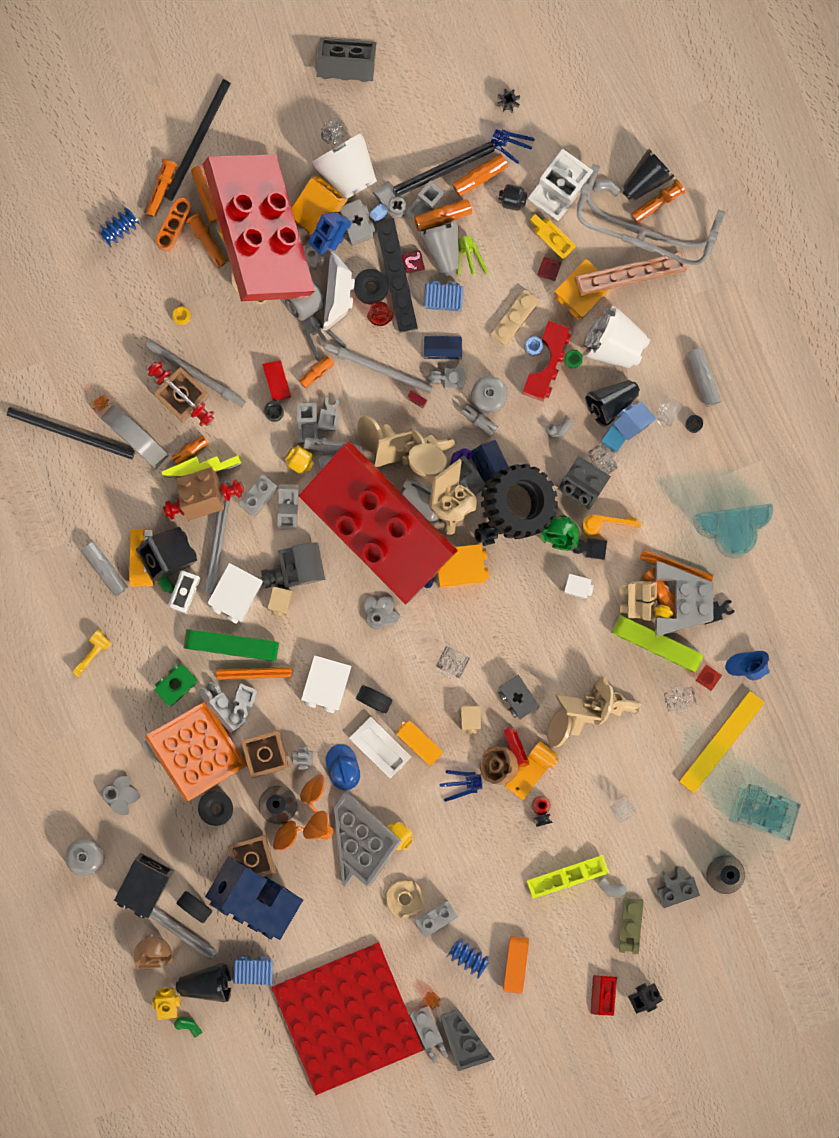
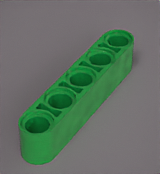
(231, 645)

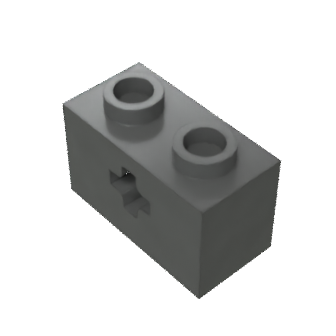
(528, 703)

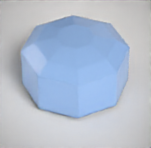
(378, 212)
(534, 345)

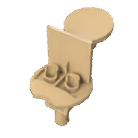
(391, 446)
(447, 498)
(592, 710)

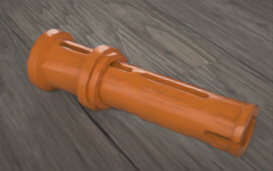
(163, 180)
(665, 196)
(202, 233)

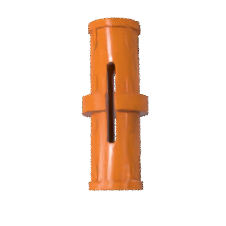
(316, 372)
(190, 450)

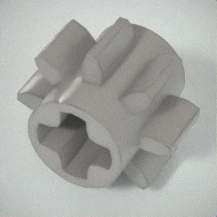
(303, 758)

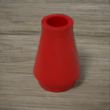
(536, 809)

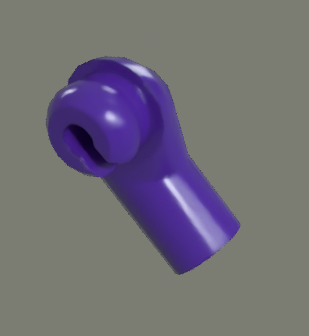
(462, 452)

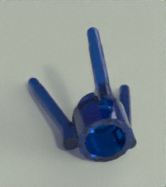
(501, 138)
(472, 782)

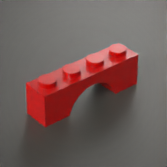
(538, 383)

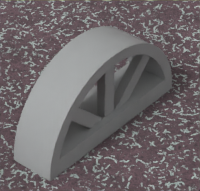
(134, 436)

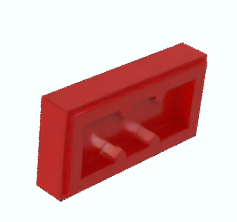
(516, 746)

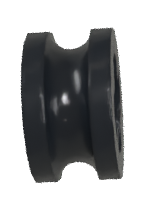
(690, 419)
(543, 820)

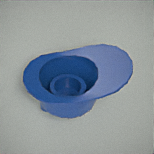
(748, 664)
(343, 767)

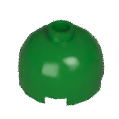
(561, 533)

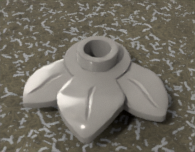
(380, 608)
(123, 795)

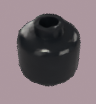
(513, 197)

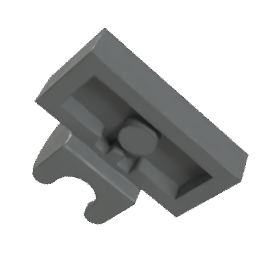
(677, 889)

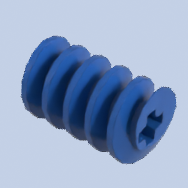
(118, 226)
(468, 957)

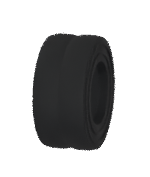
(363, 278)
(374, 699)
(226, 808)
(194, 907)

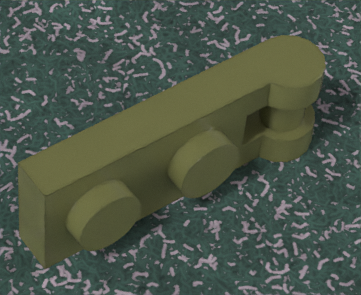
(631, 925)

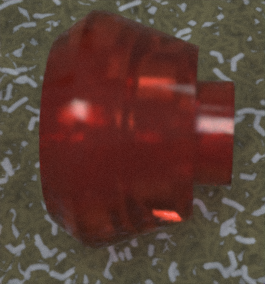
(379, 314)

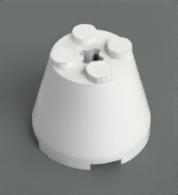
(347, 166)
(615, 339)

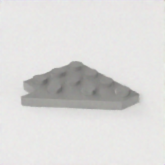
(362, 841)

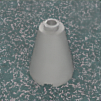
(443, 246)

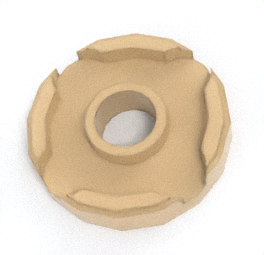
(412, 907)

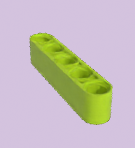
(660, 646)

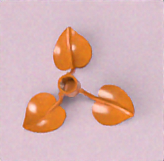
(316, 827)

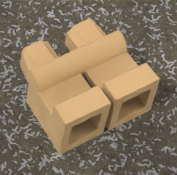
(640, 599)

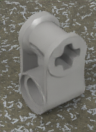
(386, 196)

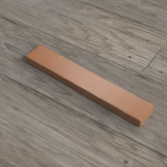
(629, 274)

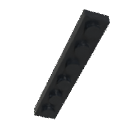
(396, 275)

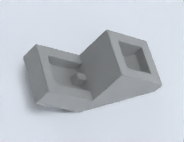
(426, 200)
(306, 421)
(288, 506)

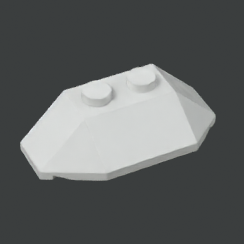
(338, 291)

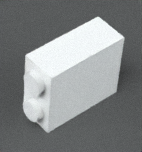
(235, 593)
(326, 684)

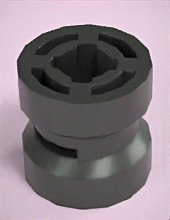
(274, 411)
(271, 577)

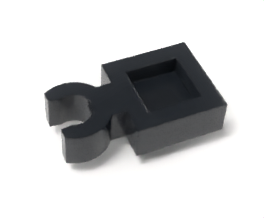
(594, 548)
(719, 610)

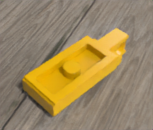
(553, 237)

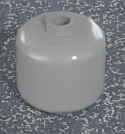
(305, 307)
(485, 402)
(88, 849)

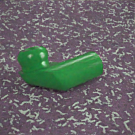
(166, 585)
(188, 1023)

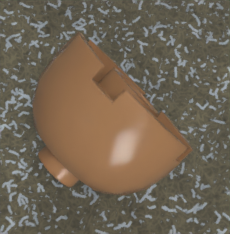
(499, 765)
(152, 952)

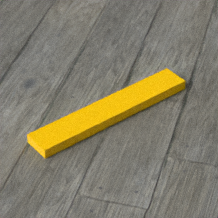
(721, 742)

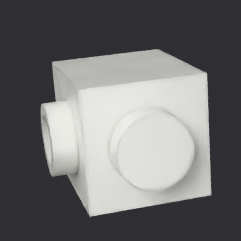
(578, 586)

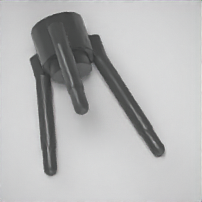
(314, 326)

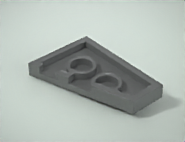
(464, 1042)

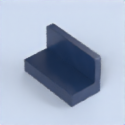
(443, 347)
(488, 459)

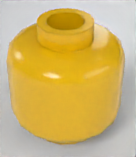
(299, 459)
(403, 833)

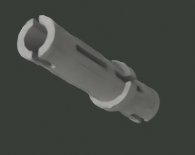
(309, 443)

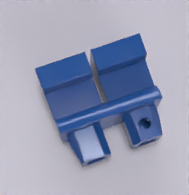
(329, 232)

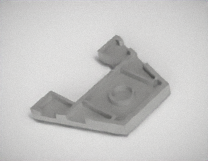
(692, 600)

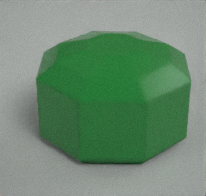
(573, 358)

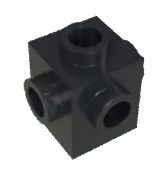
(645, 998)

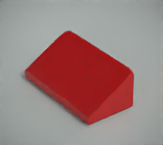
(276, 380)
(603, 995)

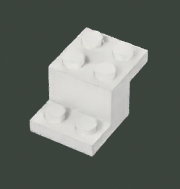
(560, 185)

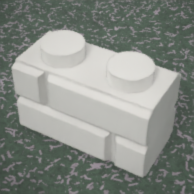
(184, 592)

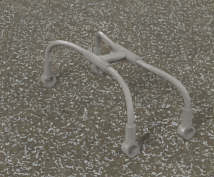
(642, 232)

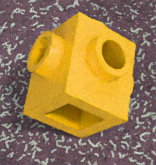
(166, 1003)

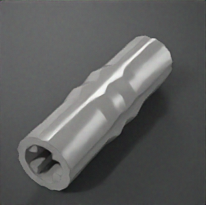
(704, 377)
(104, 569)

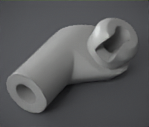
(606, 184)
(559, 430)
(612, 890)

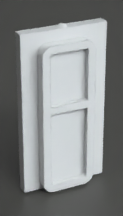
(380, 747)

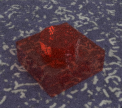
(708, 678)

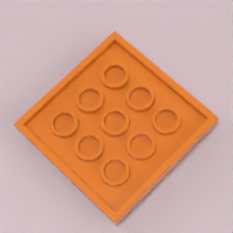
(195, 751)

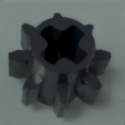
(506, 96)
(485, 534)

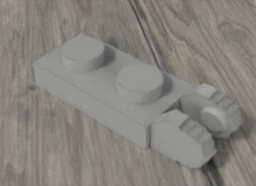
(221, 707)
(428, 1032)

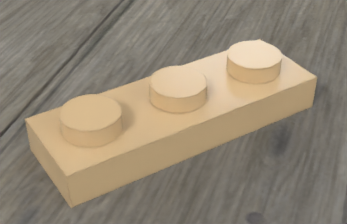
(514, 318)

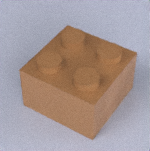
(265, 754)
(254, 854)

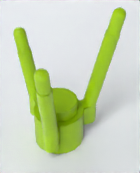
(467, 246)

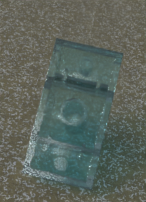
(734, 528)
(764, 811)

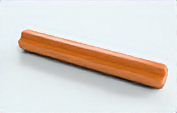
(653, 558)
(250, 673)

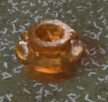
(100, 403)
(432, 1000)

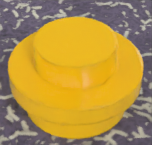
(181, 315)
(663, 612)

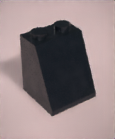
(166, 554)
(143, 886)

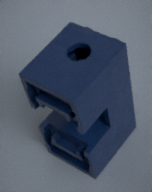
(253, 899)

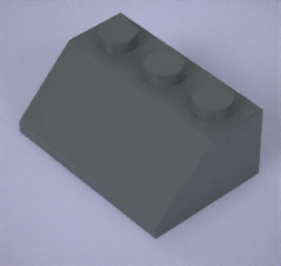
(346, 59)

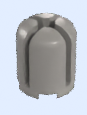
(419, 497)

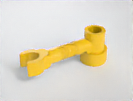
(100, 642)

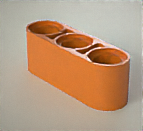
(173, 215)
(516, 965)

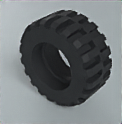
(541, 498)

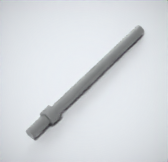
(344, 354)
(227, 393)

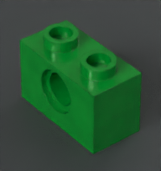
(187, 682)

